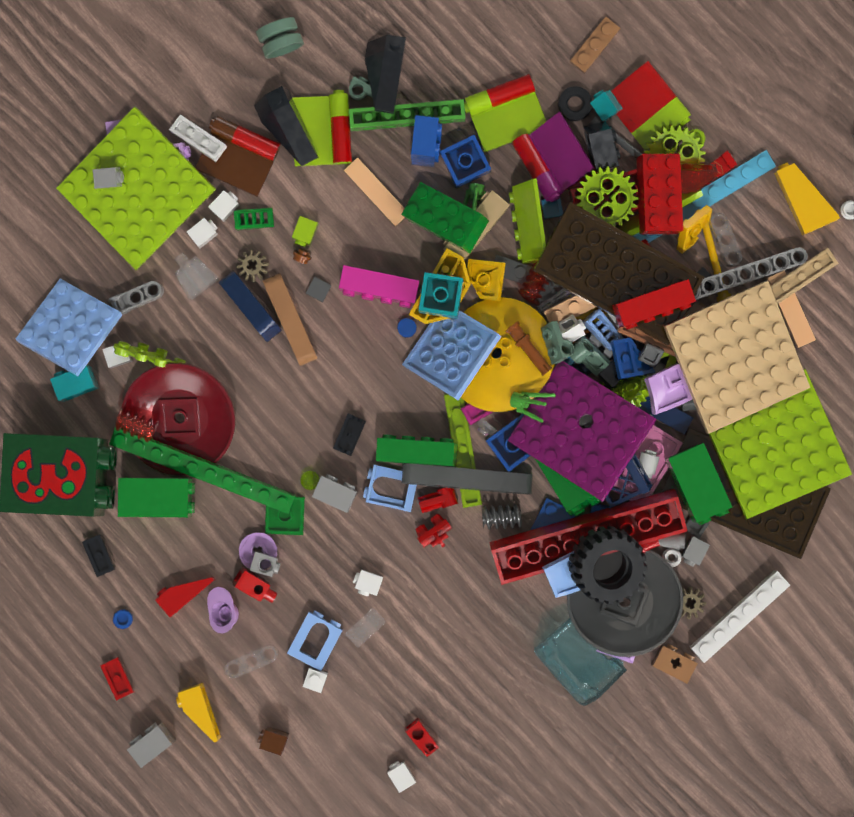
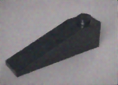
(384, 67)
(284, 122)

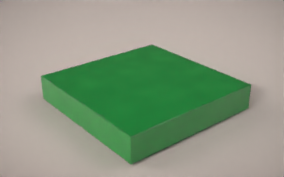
(286, 524)

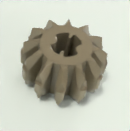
(259, 266)
(696, 604)

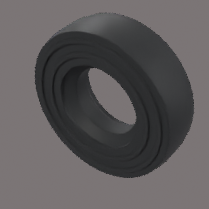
(572, 92)

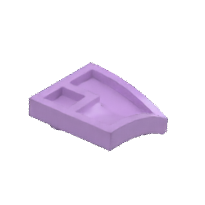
(667, 389)

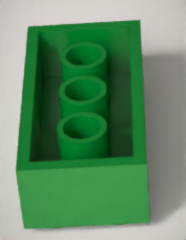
(445, 217)
(417, 452)

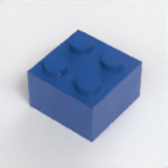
(465, 161)

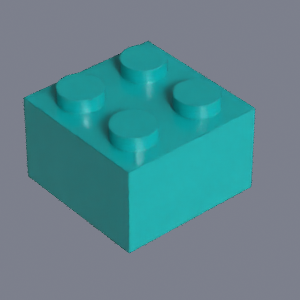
(441, 295)
(71, 386)

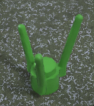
(475, 193)
(522, 401)

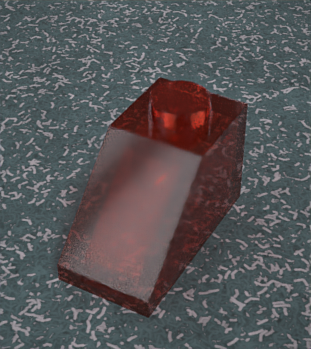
(696, 176)

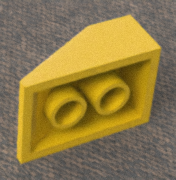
(198, 708)

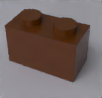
(273, 740)

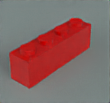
(654, 303)

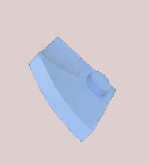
(560, 576)

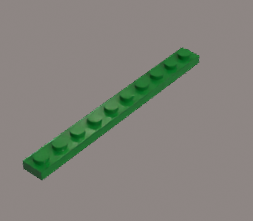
(204, 470)

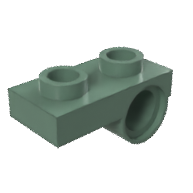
(362, 82)
(557, 347)
(589, 355)

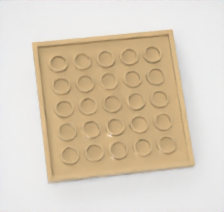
(737, 357)

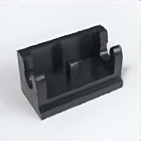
(349, 434)

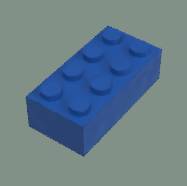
(426, 141)
(506, 452)

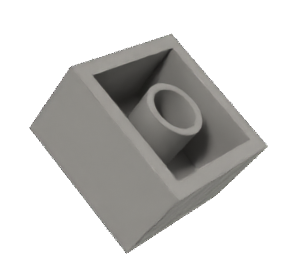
(334, 493)
(151, 745)

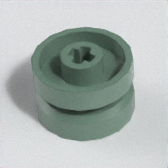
(279, 37)

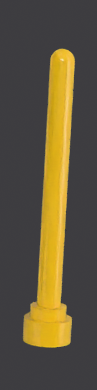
(714, 261)

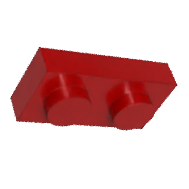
(117, 678)

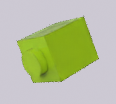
(304, 231)

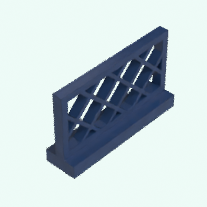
(638, 476)

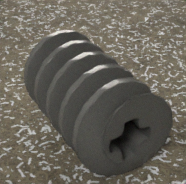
(501, 516)

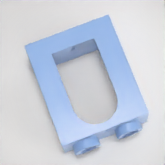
(372, 497)
(334, 633)

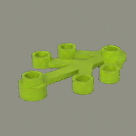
(141, 353)

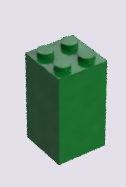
(698, 484)
(571, 496)
(155, 497)

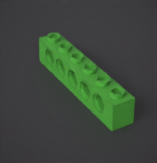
(404, 115)

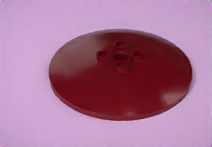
(195, 394)

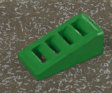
(254, 225)

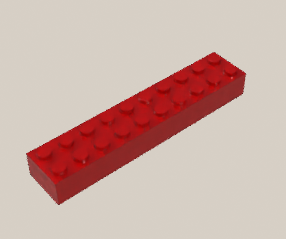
(643, 519)

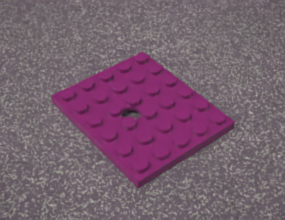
(586, 456)

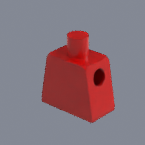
(247, 580)

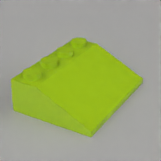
(528, 220)

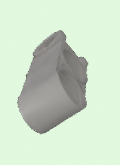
(124, 303)

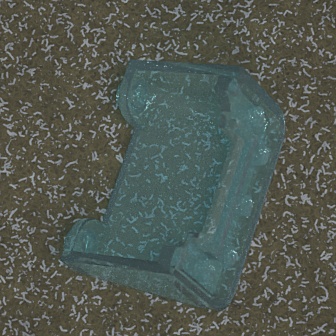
(577, 664)

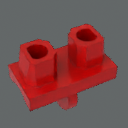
(436, 534)

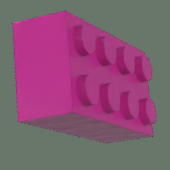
(378, 285)

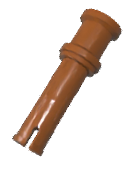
(523, 340)

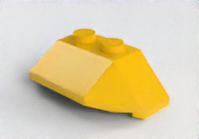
(450, 265)

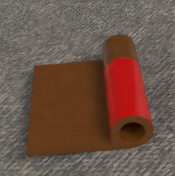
(245, 159)

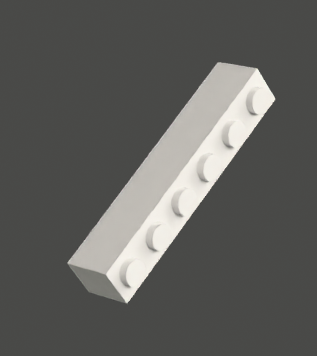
(739, 616)

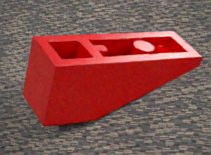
(176, 597)

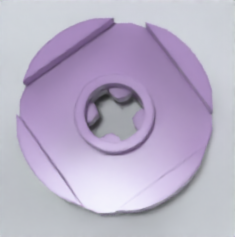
(255, 540)

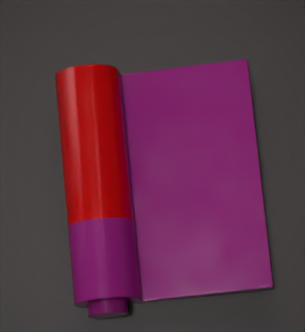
(553, 157)

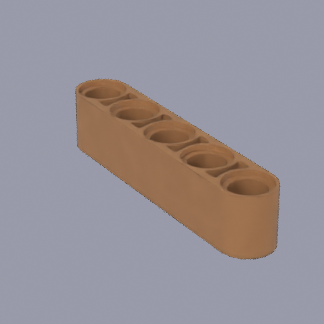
(290, 319)

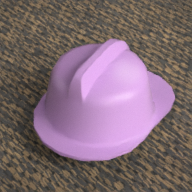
(222, 610)

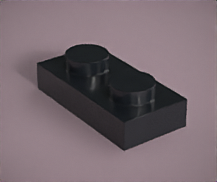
(98, 555)

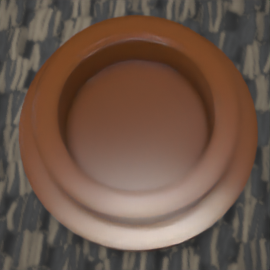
(301, 256)

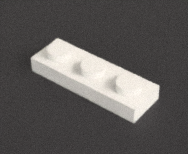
(198, 138)

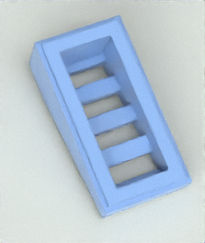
(602, 319)

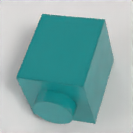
(606, 104)

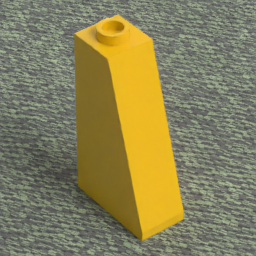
(804, 200)

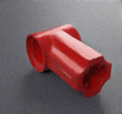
(442, 498)

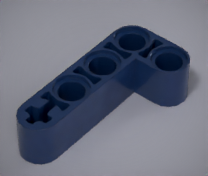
(250, 306)

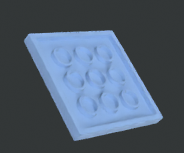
(68, 327)
(452, 353)

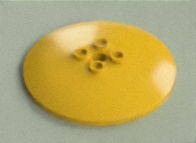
(513, 370)

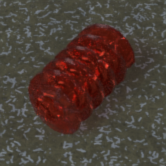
(533, 285)
(135, 425)

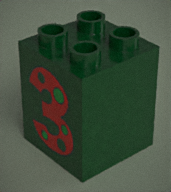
(56, 475)

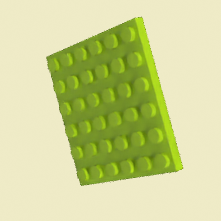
(156, 193)
(780, 453)

